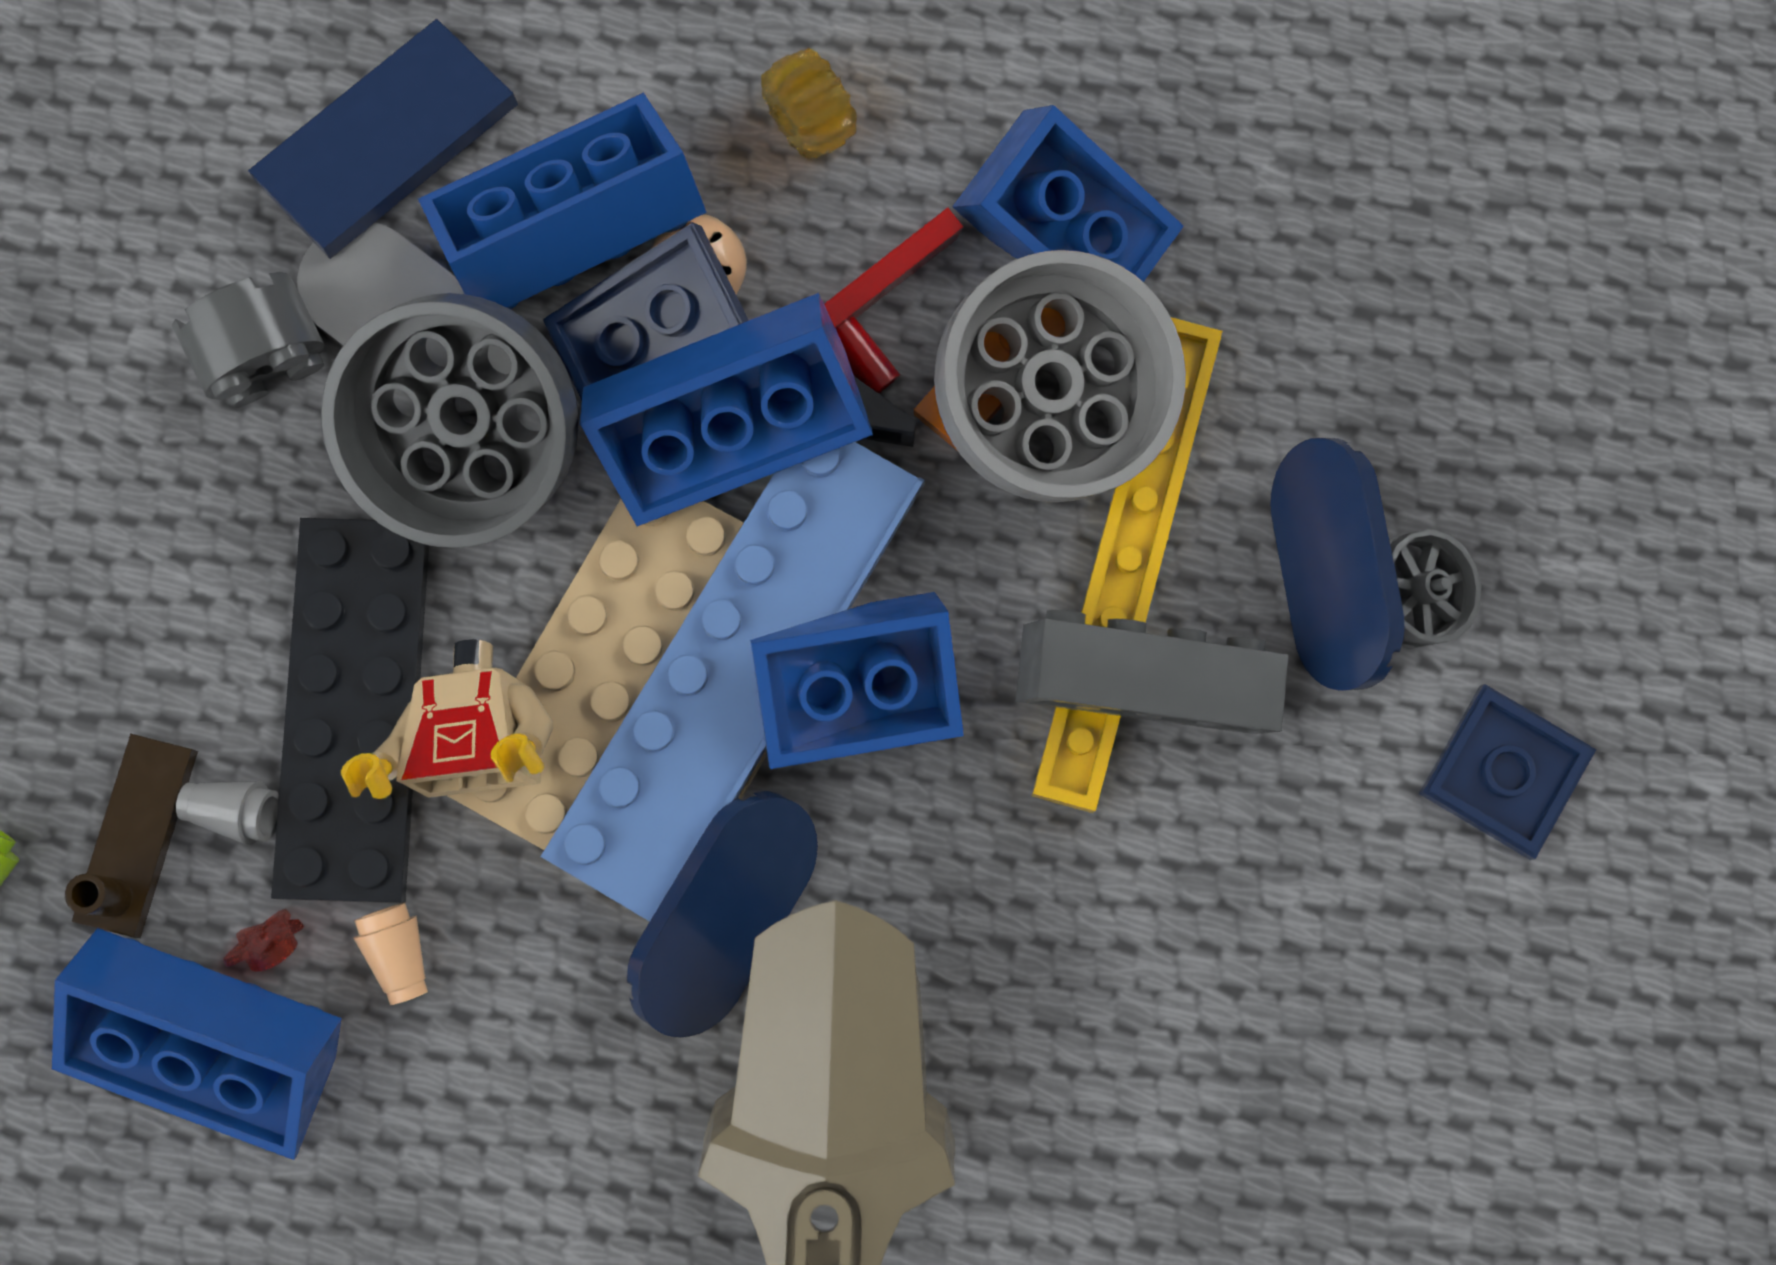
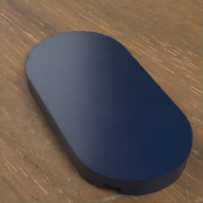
(1337, 564)
(729, 891)

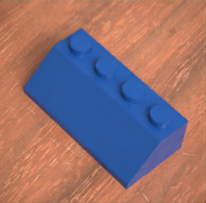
(725, 410)
(192, 1041)

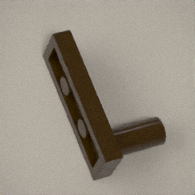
(132, 838)

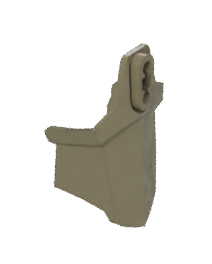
(830, 1092)

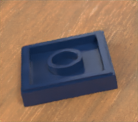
(1507, 772)

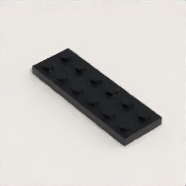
(346, 688)

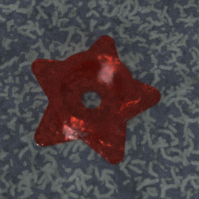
(266, 943)

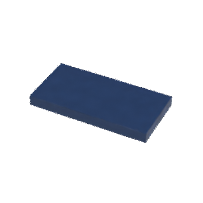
(383, 138)

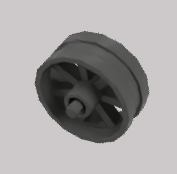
(1427, 587)

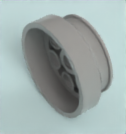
(1100, 308)

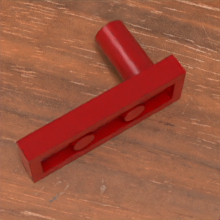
(864, 355)

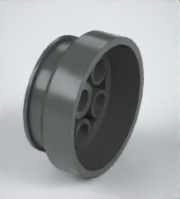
(381, 449)

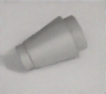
(231, 809)

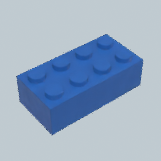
(564, 204)

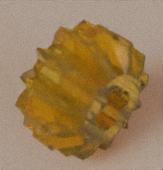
(809, 103)

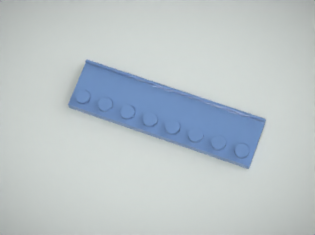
(699, 714)

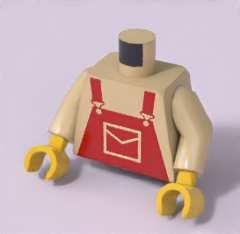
(459, 733)

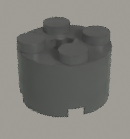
(249, 338)

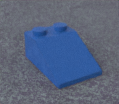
(1062, 192)
(858, 681)

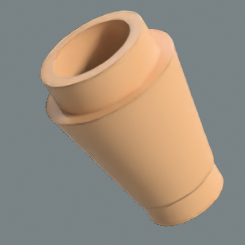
(393, 951)

